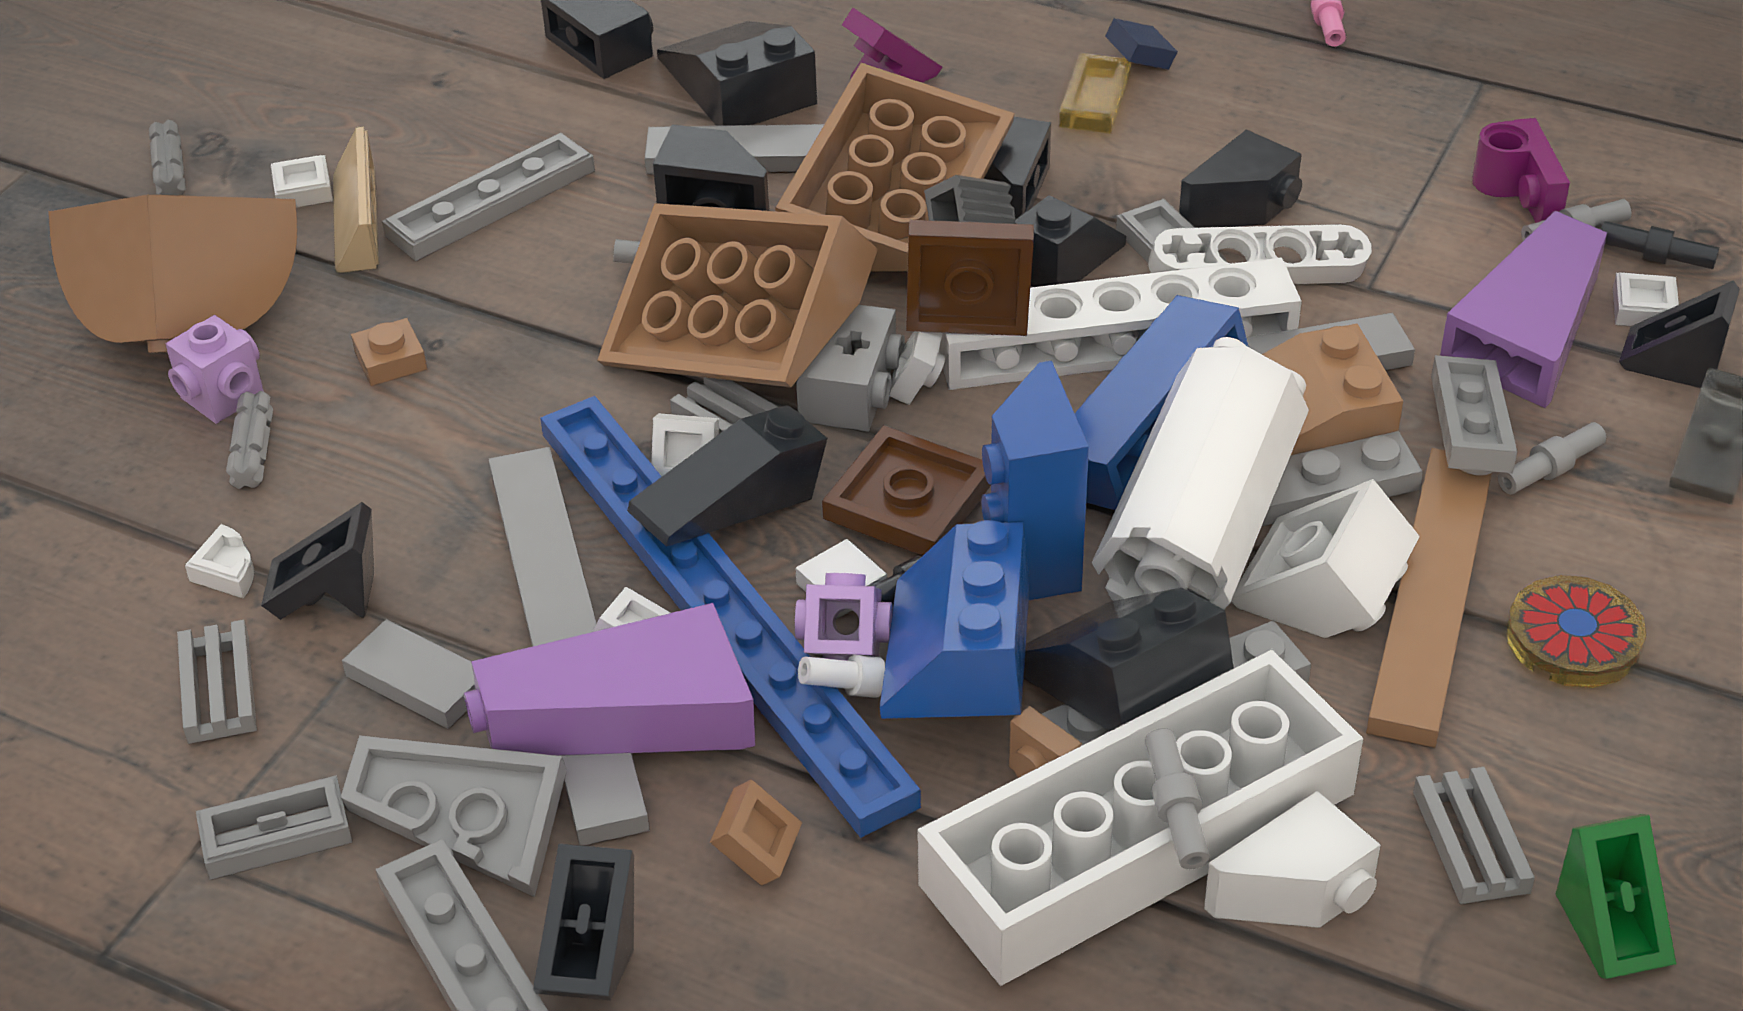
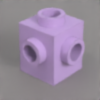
(214, 367)
(818, 613)

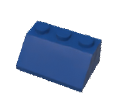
(1040, 479)
(960, 627)

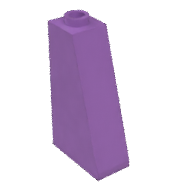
(1530, 307)
(618, 690)

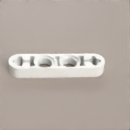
(1258, 244)

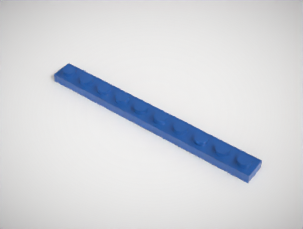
(811, 719)

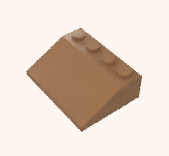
(886, 148)
(736, 293)

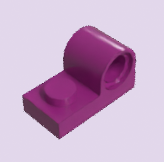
(1520, 162)

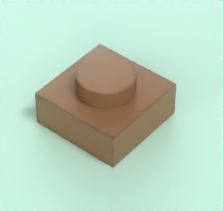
(389, 351)
(1036, 742)
(756, 832)

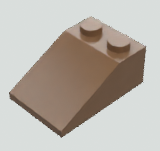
(1345, 387)

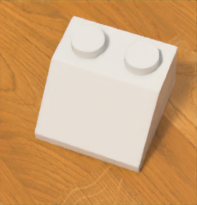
(1329, 563)

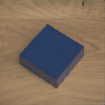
(1141, 44)

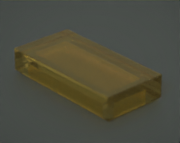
(1095, 93)

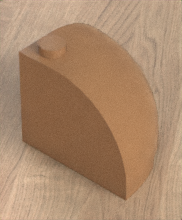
(172, 261)

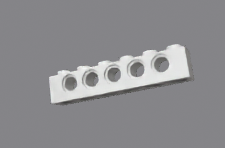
(1098, 321)

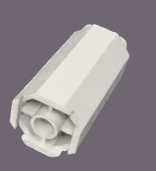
(1205, 476)

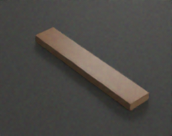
(1429, 606)

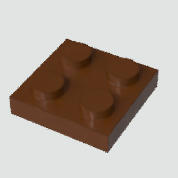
(969, 277)
(906, 491)

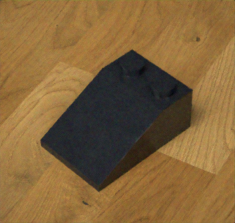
(745, 72)
(1131, 655)

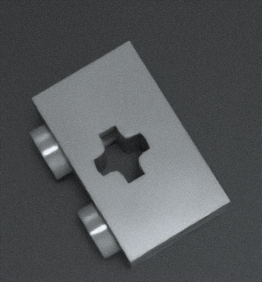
(852, 371)

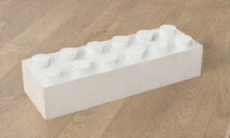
(1082, 834)

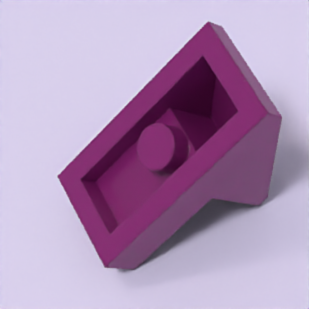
(887, 50)

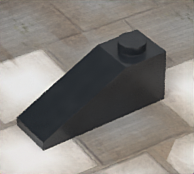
(735, 477)

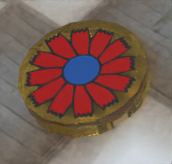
(1576, 630)

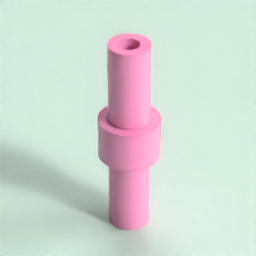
(1329, 16)

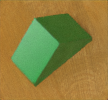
(1617, 896)

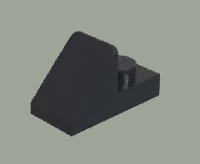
(331, 561)

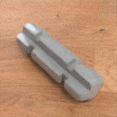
(166, 158)
(249, 440)

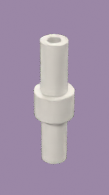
(858, 675)

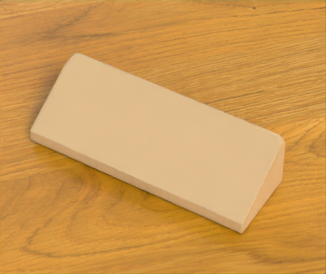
(355, 207)

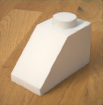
(1295, 869)

